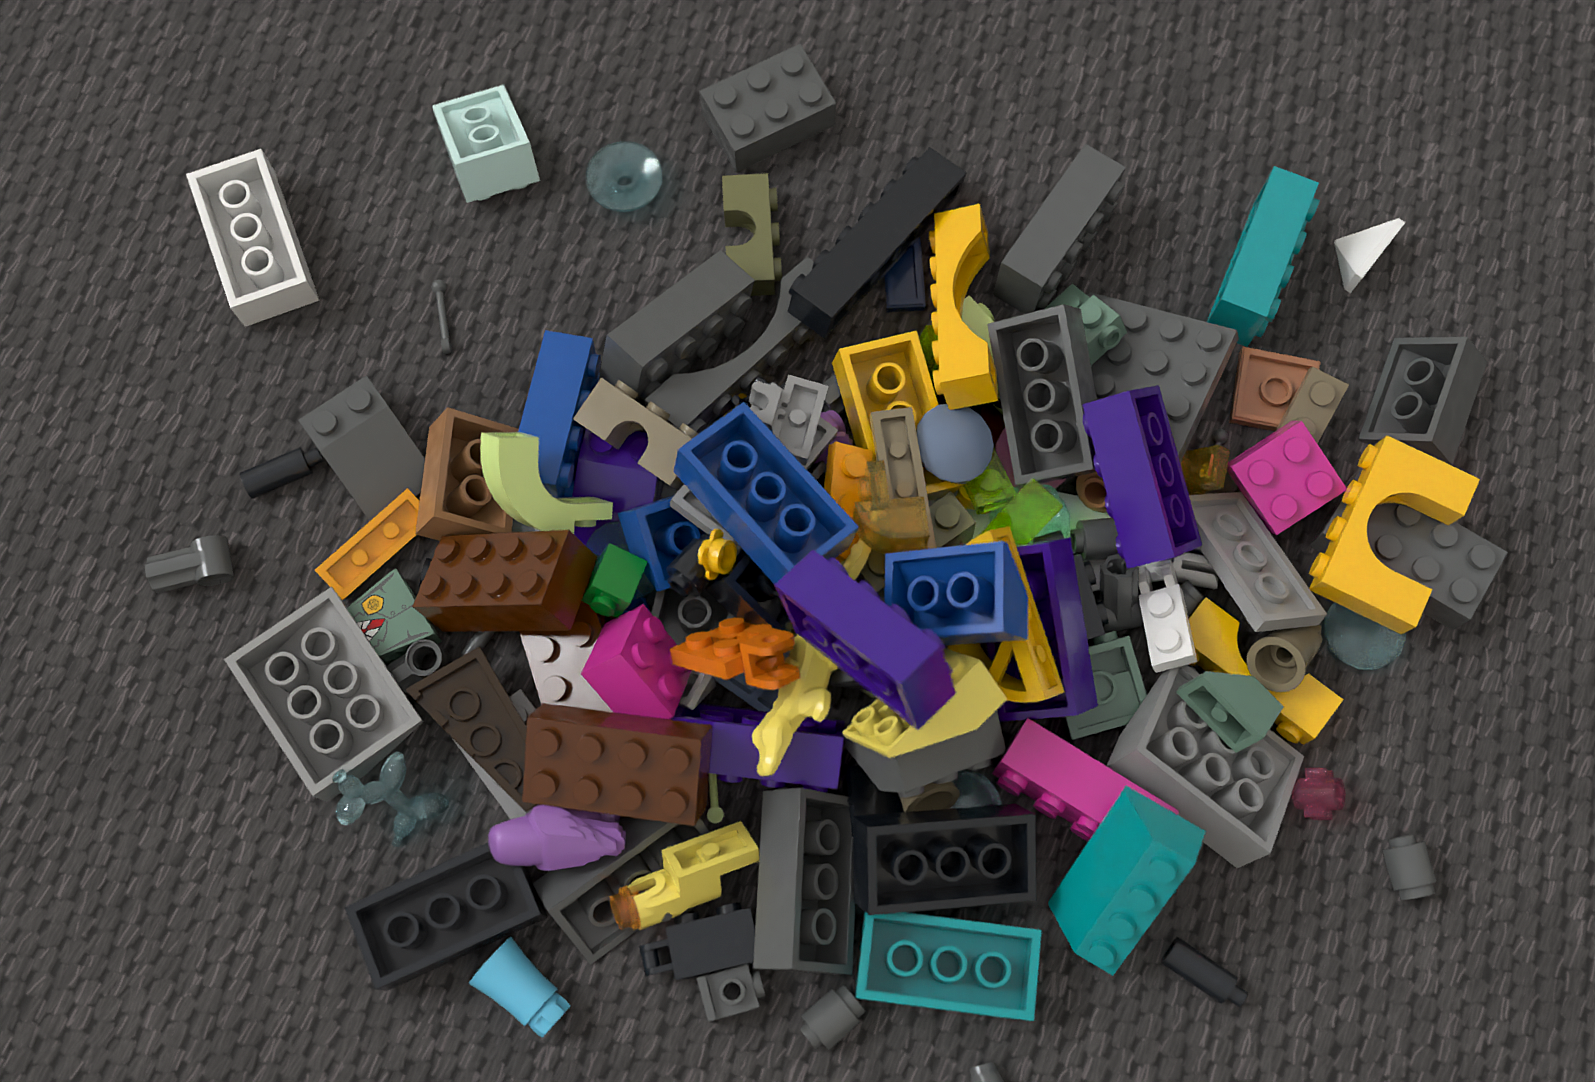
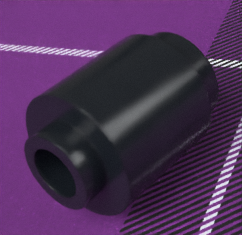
(685, 571)

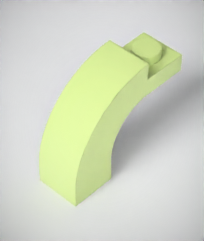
(514, 481)

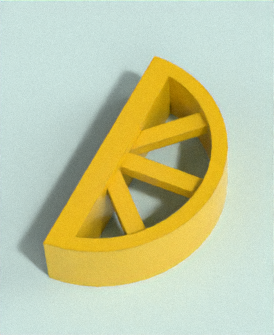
(1032, 655)

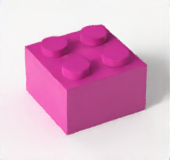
(1285, 477)
(635, 667)

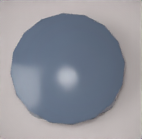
(954, 443)

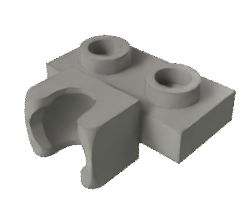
(791, 413)

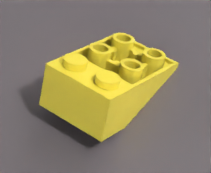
(966, 711)

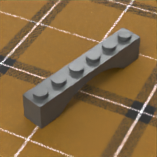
(707, 393)

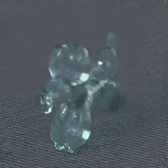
(391, 778)

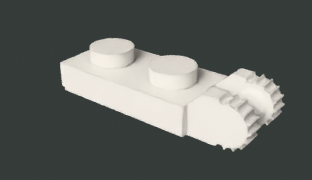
(1166, 620)

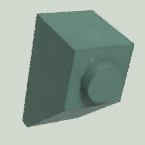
(1232, 706)

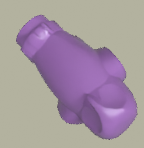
(556, 838)

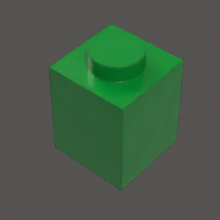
(613, 581)

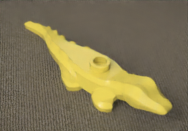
(804, 696)

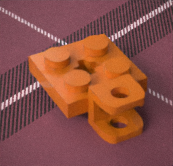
(738, 649)

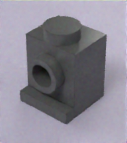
(713, 996)

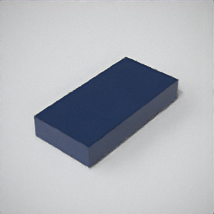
(906, 282)

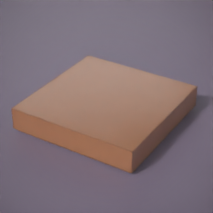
(1266, 387)

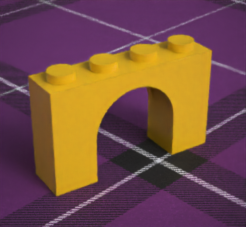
(1349, 568)

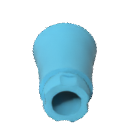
(520, 988)

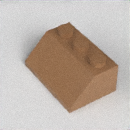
(453, 482)

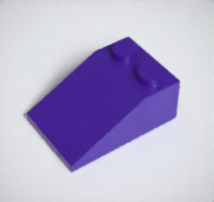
(614, 477)

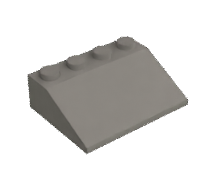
(324, 693)
(1192, 769)

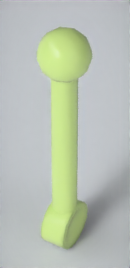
(715, 813)

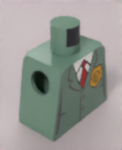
(389, 618)

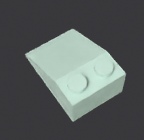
(486, 143)

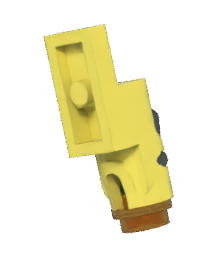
(687, 880)

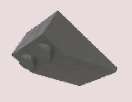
(366, 446)

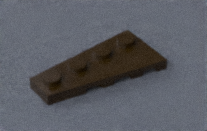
(479, 717)

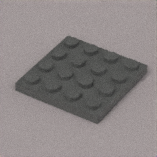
(1169, 352)

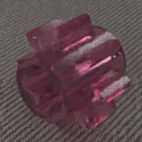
(1319, 793)

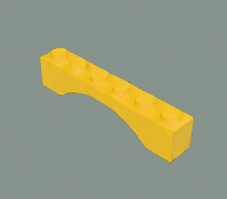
(964, 359)

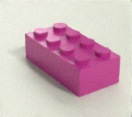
(1062, 779)

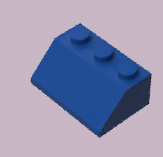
(657, 536)
(960, 592)

